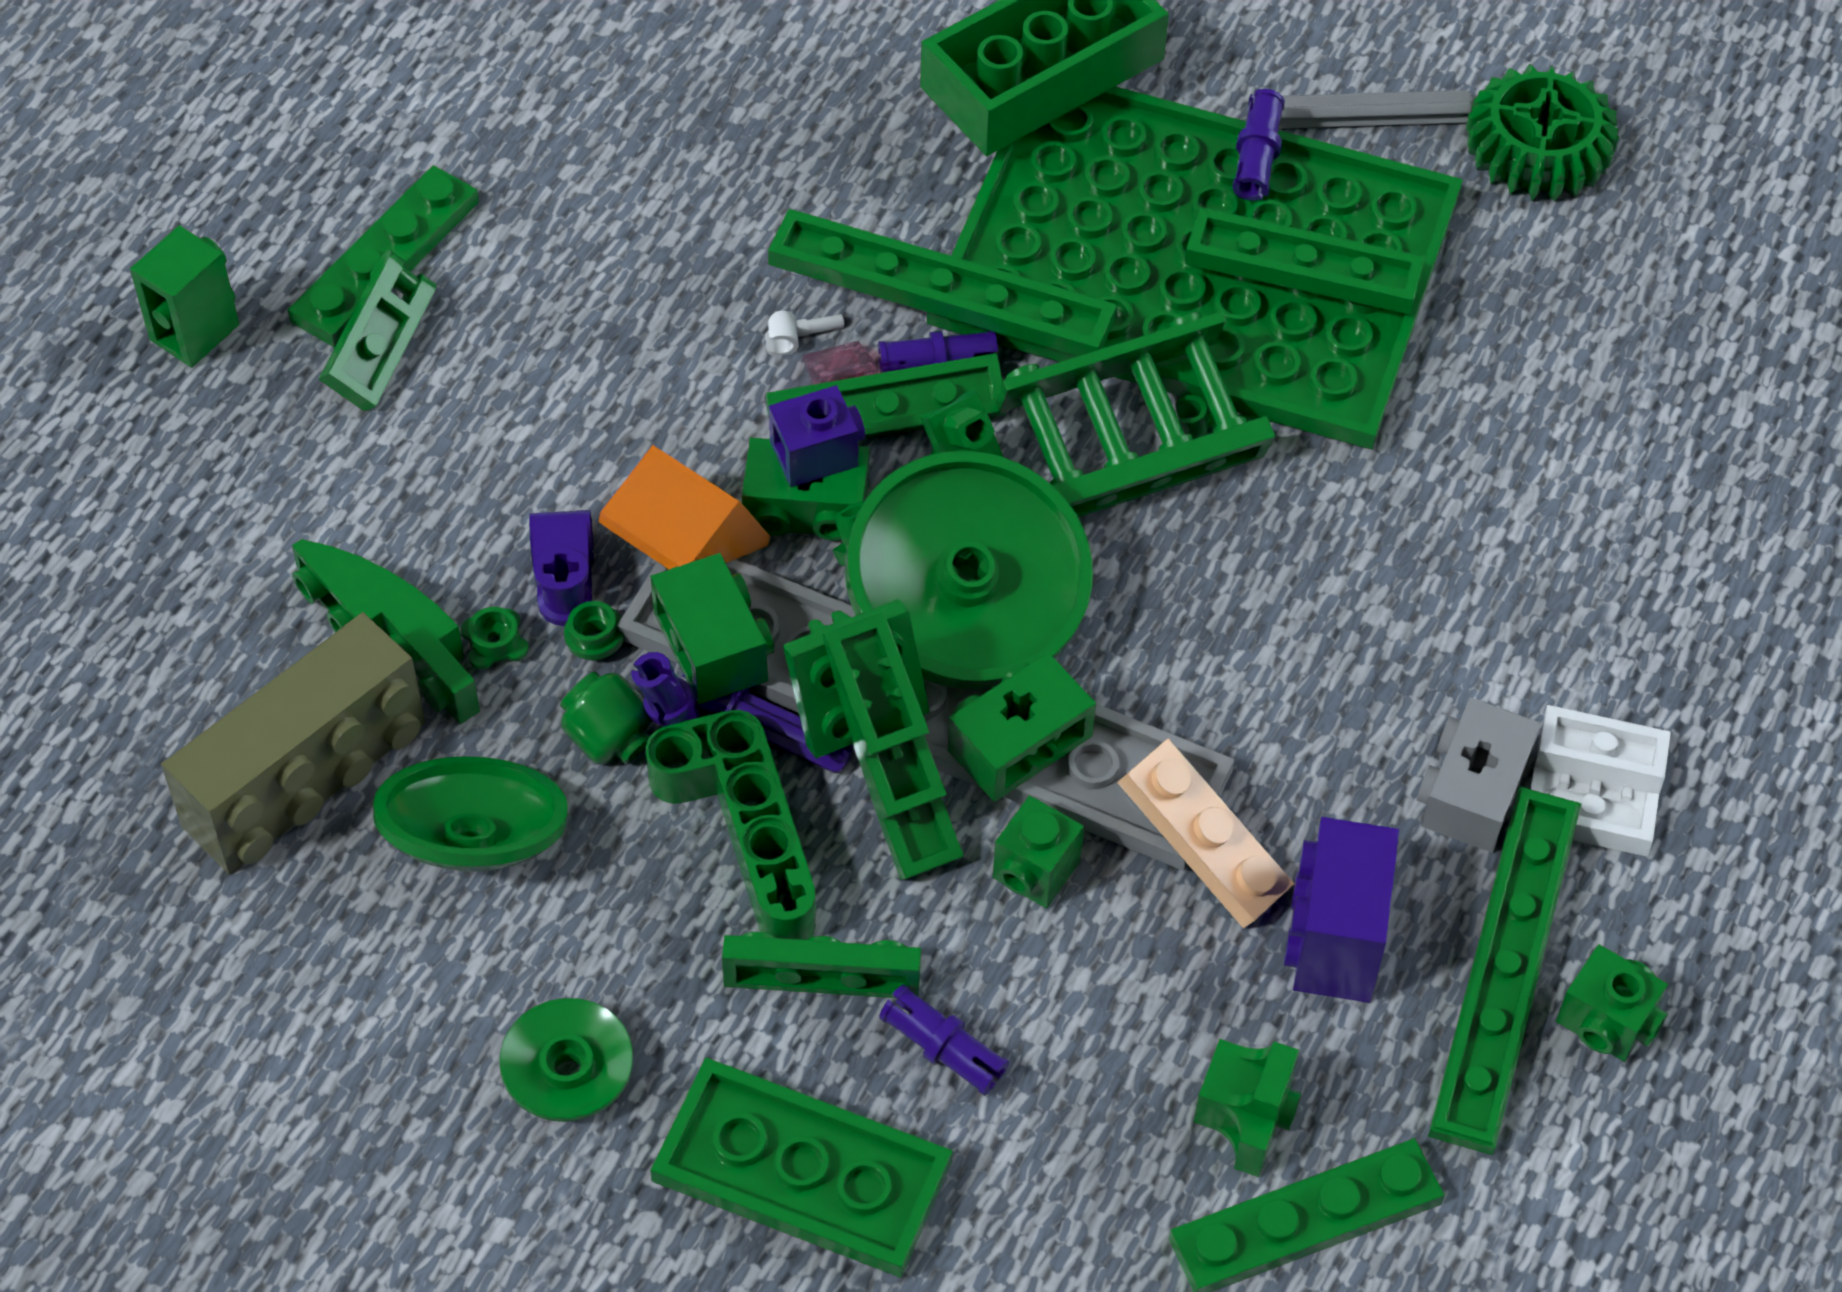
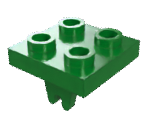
(814, 684)

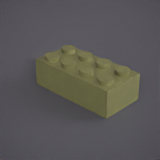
(295, 744)

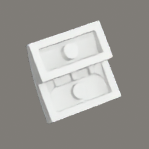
(1607, 768)

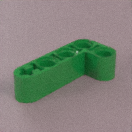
(752, 829)

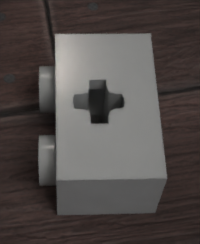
(1473, 804)

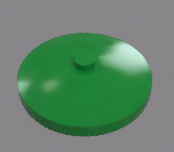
(977, 558)

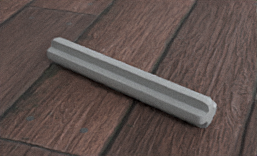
(1376, 109)

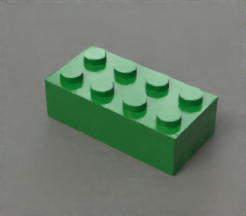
(1036, 61)

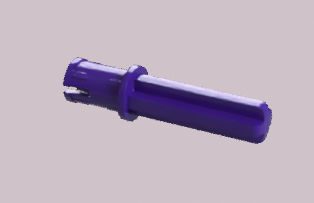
(780, 727)

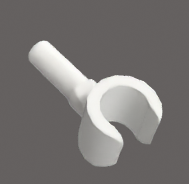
(785, 330)

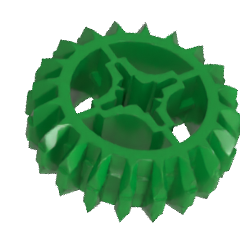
(1576, 132)

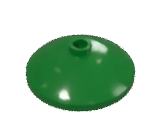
(470, 813)

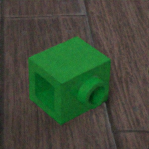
(1037, 851)

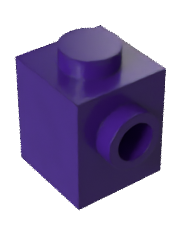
(815, 435)

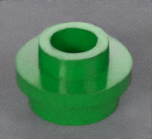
(589, 618)

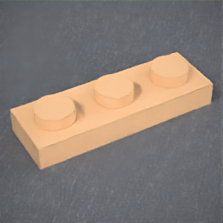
(1205, 833)

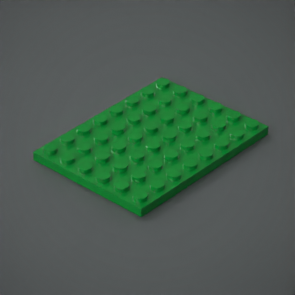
(1108, 213)

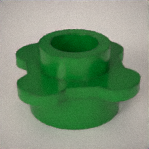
(492, 622)

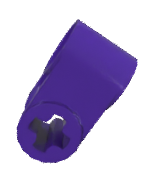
(561, 561)

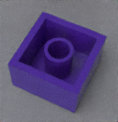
(1341, 909)

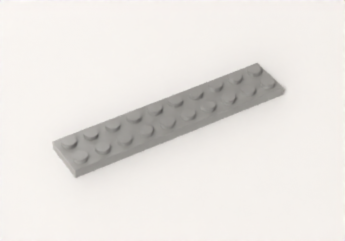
(1076, 785)

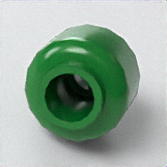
(606, 718)

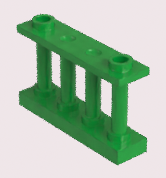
(1125, 473)

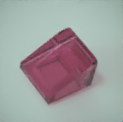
(839, 363)

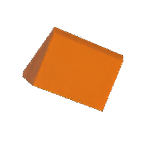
(679, 514)

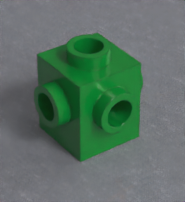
(1614, 1004)

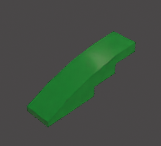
(892, 745)

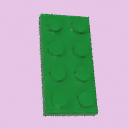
(802, 1166)

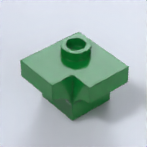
(1248, 1098)

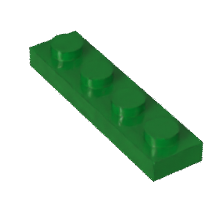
(406, 228)
(1304, 260)
(898, 398)
(1305, 1217)

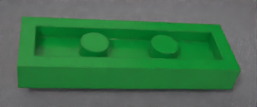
(819, 965)

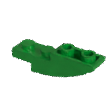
(418, 625)

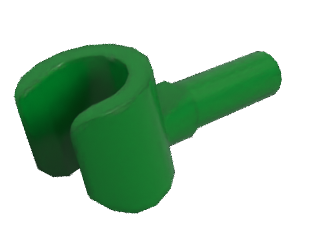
(1203, 420)

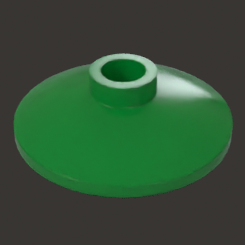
(562, 1033)

